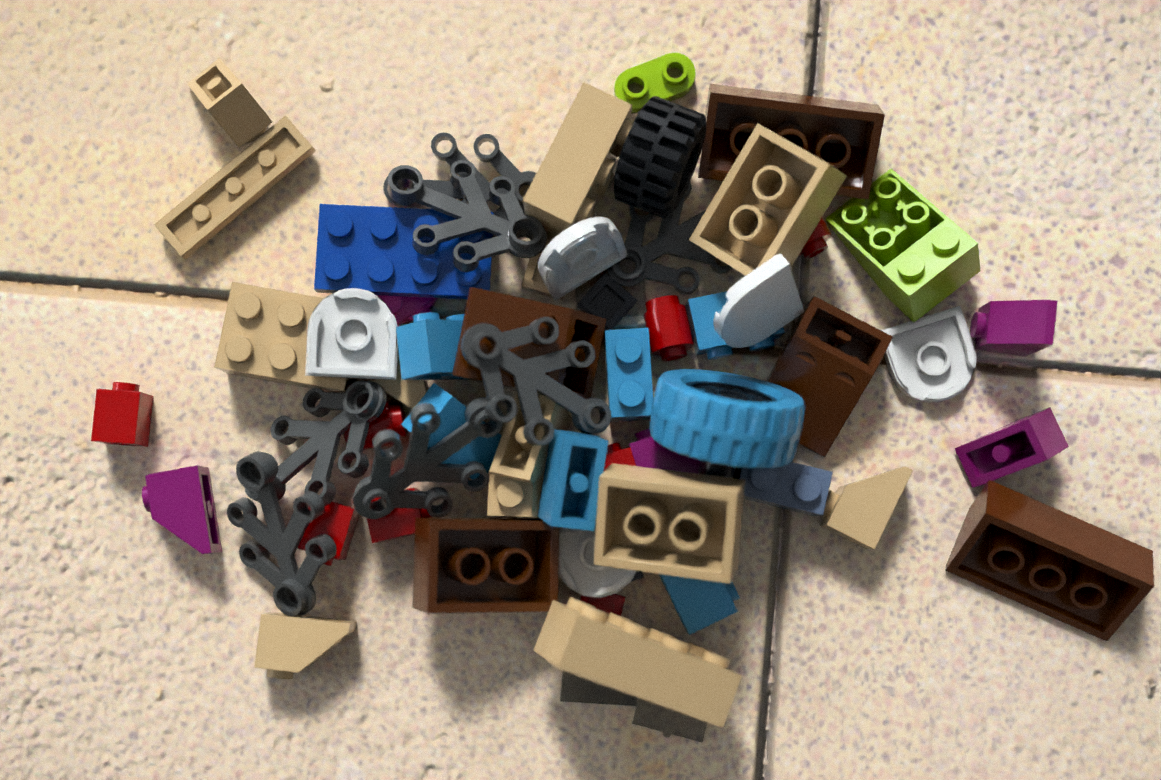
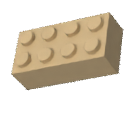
(638, 661)

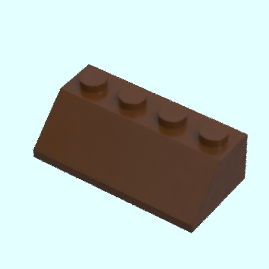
(830, 129)
(1051, 561)

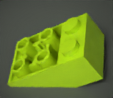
(906, 245)

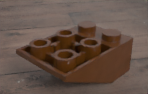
(514, 312)
(829, 366)

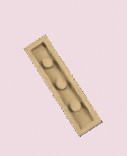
(235, 187)

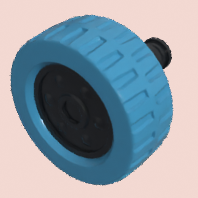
(726, 420)

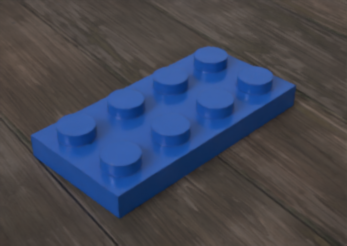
(375, 253)

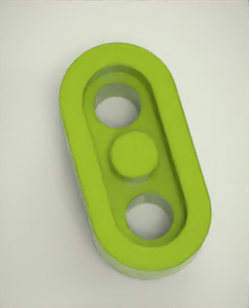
(655, 80)

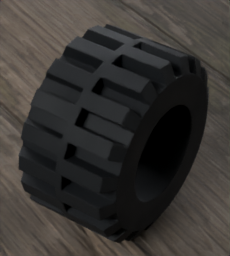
(659, 157)

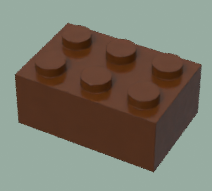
(485, 565)

